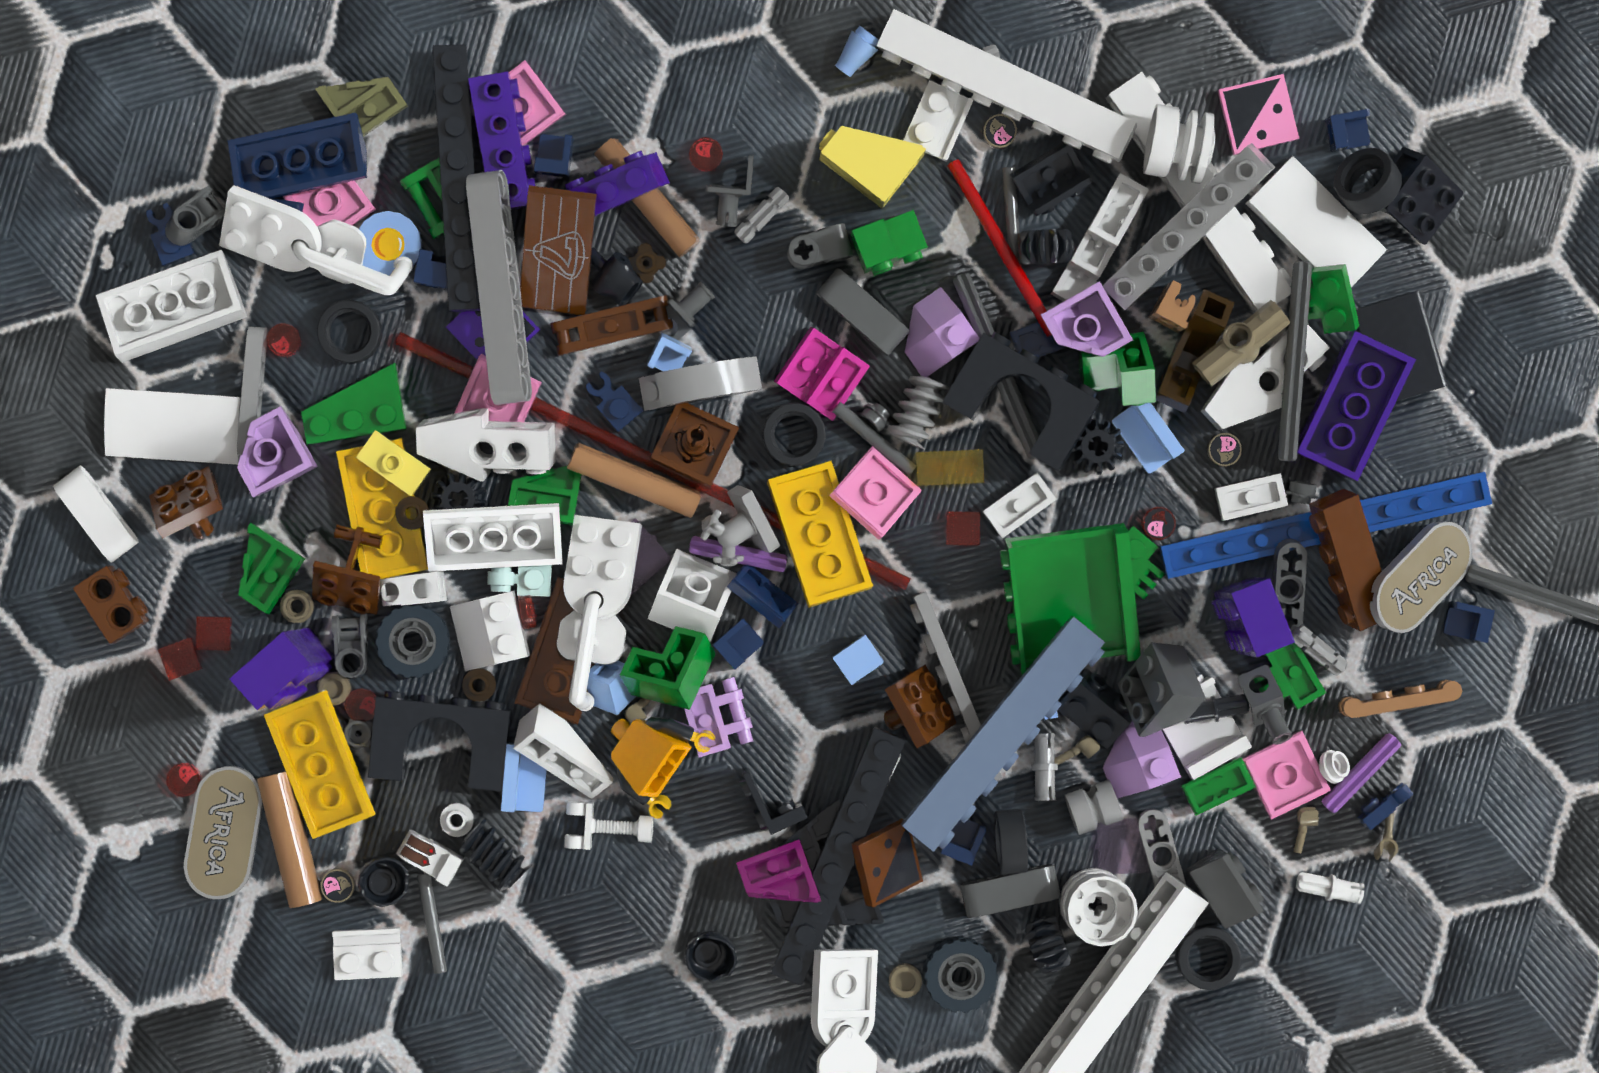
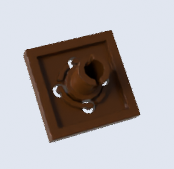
(713, 434)
(187, 504)
(918, 707)

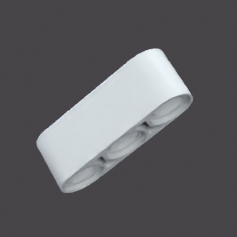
(95, 513)

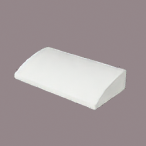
(1314, 221)
(171, 306)
(171, 426)
(493, 537)

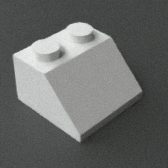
(692, 594)
(489, 631)

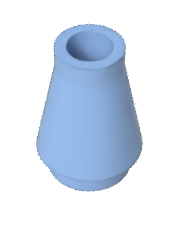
(858, 49)

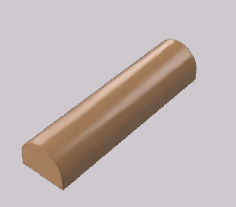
(653, 205)
(634, 480)
(289, 840)

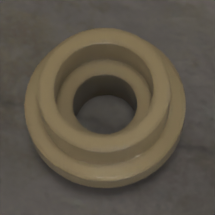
(286, 606)

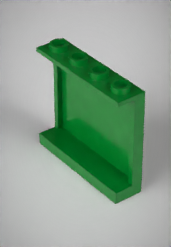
(1068, 575)

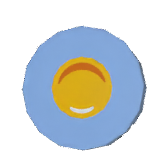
(387, 238)

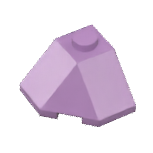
(1088, 323)
(937, 333)
(273, 453)
(1139, 762)

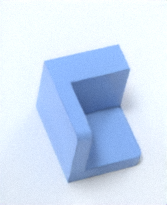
(668, 353)
(858, 659)
(608, 688)

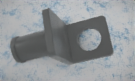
(730, 196)
(683, 311)
(1267, 706)

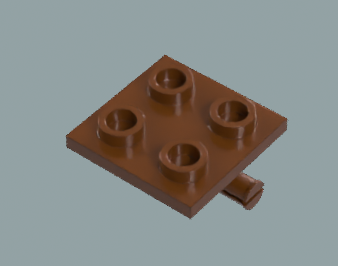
(346, 586)

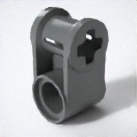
(199, 213)
(826, 247)
(350, 642)

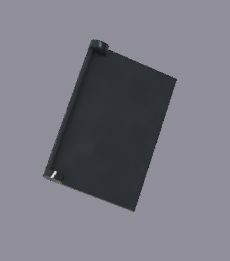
(1406, 328)

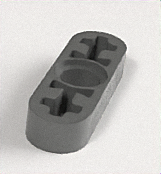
(1299, 564)

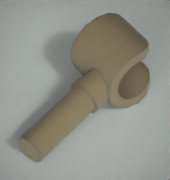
(635, 711)
(1086, 745)
(1306, 817)
(1387, 842)

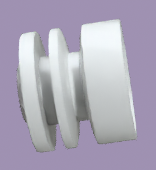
(1179, 143)
(1108, 922)

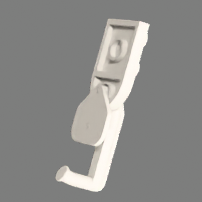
(294, 242)
(600, 562)
(844, 996)

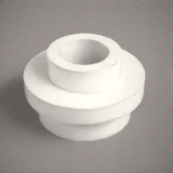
(1334, 766)
(464, 812)

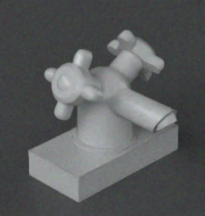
(748, 523)

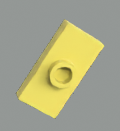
(393, 463)

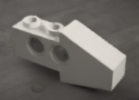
(1239, 392)
(456, 438)

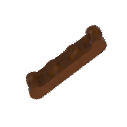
(612, 325)

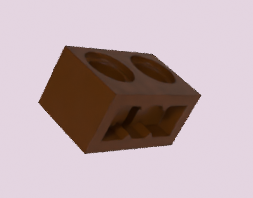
(104, 609)

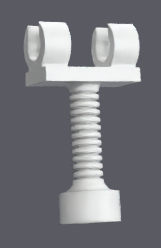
(641, 828)

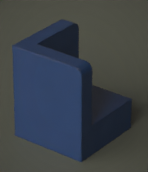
(1348, 130)
(554, 155)
(1468, 621)
(738, 643)
(965, 841)

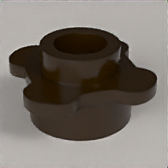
(655, 263)

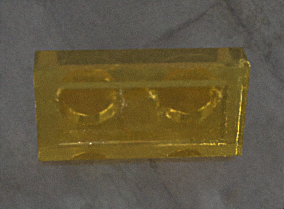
(949, 467)

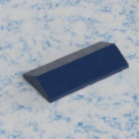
(300, 157)

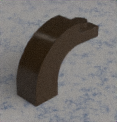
(1202, 332)

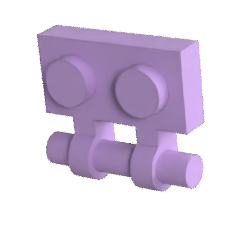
(707, 716)

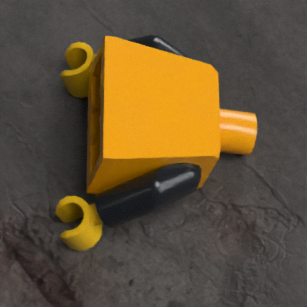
(650, 755)

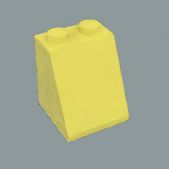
(870, 161)

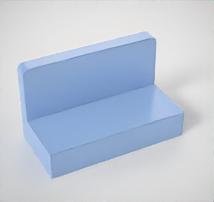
(1147, 436)
(522, 783)

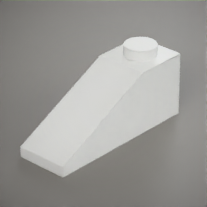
(559, 749)

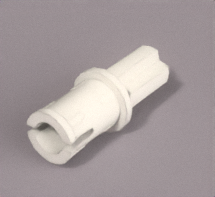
(1330, 887)

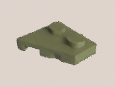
(371, 100)

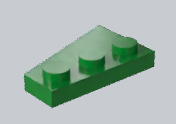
(358, 410)

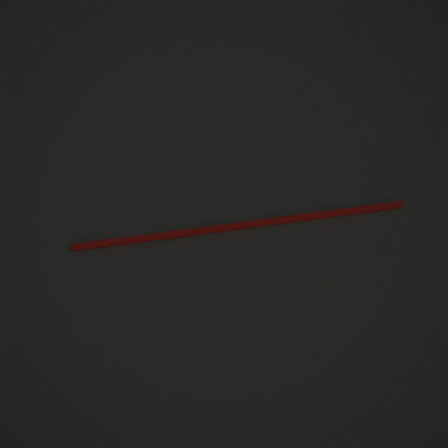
(620, 445)

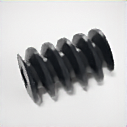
(493, 856)

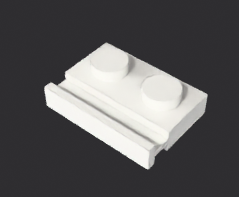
(938, 120)
(367, 953)

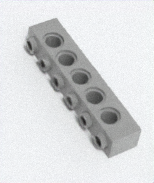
(1188, 226)

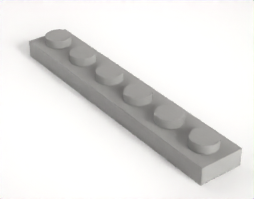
(947, 670)

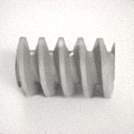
(917, 410)

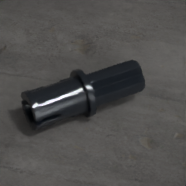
(1219, 708)

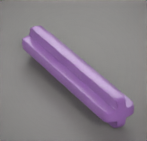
(752, 556)
(1361, 773)

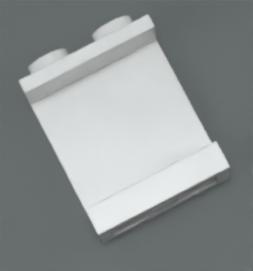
(1206, 743)

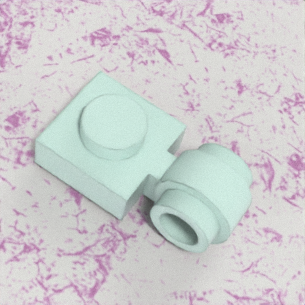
(529, 580)

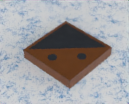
(886, 863)

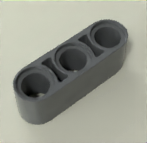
(862, 311)
(1010, 891)

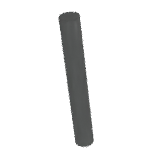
(1011, 210)
(874, 438)
(432, 923)

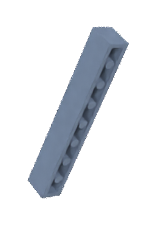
(1003, 733)

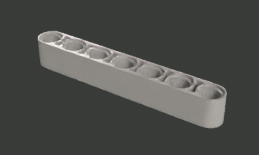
(498, 287)

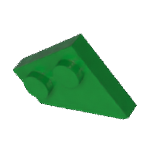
(551, 487)
(267, 569)

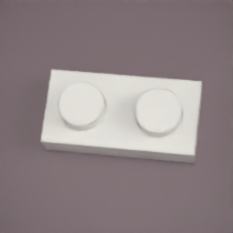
(1251, 497)
(1019, 505)

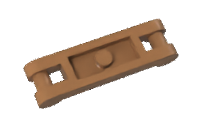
(1413, 697)

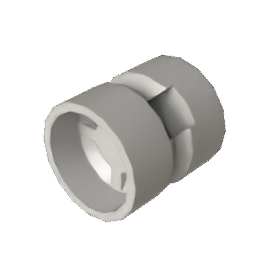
(1093, 807)

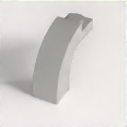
(700, 382)

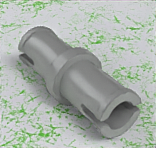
(1044, 767)

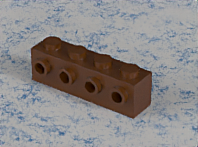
(1348, 554)

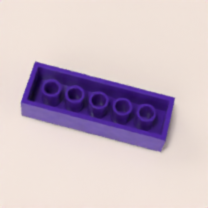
(283, 669)

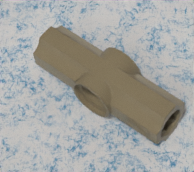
(1226, 355)

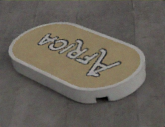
(1421, 576)
(223, 832)

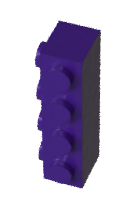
(502, 149)
(620, 185)

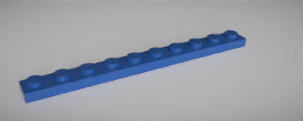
(1380, 513)

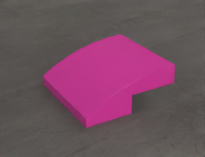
(821, 373)

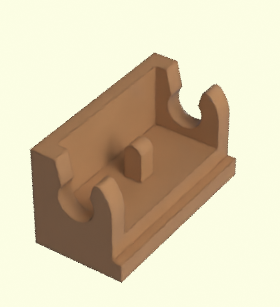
(1172, 312)

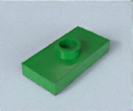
(1218, 786)

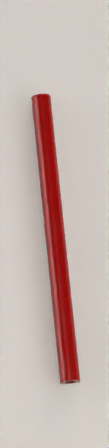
(999, 242)

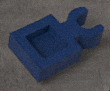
(167, 251)
(617, 405)
(1377, 810)

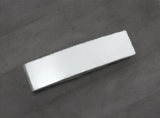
(1101, 238)

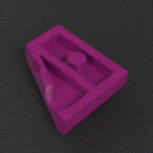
(779, 875)

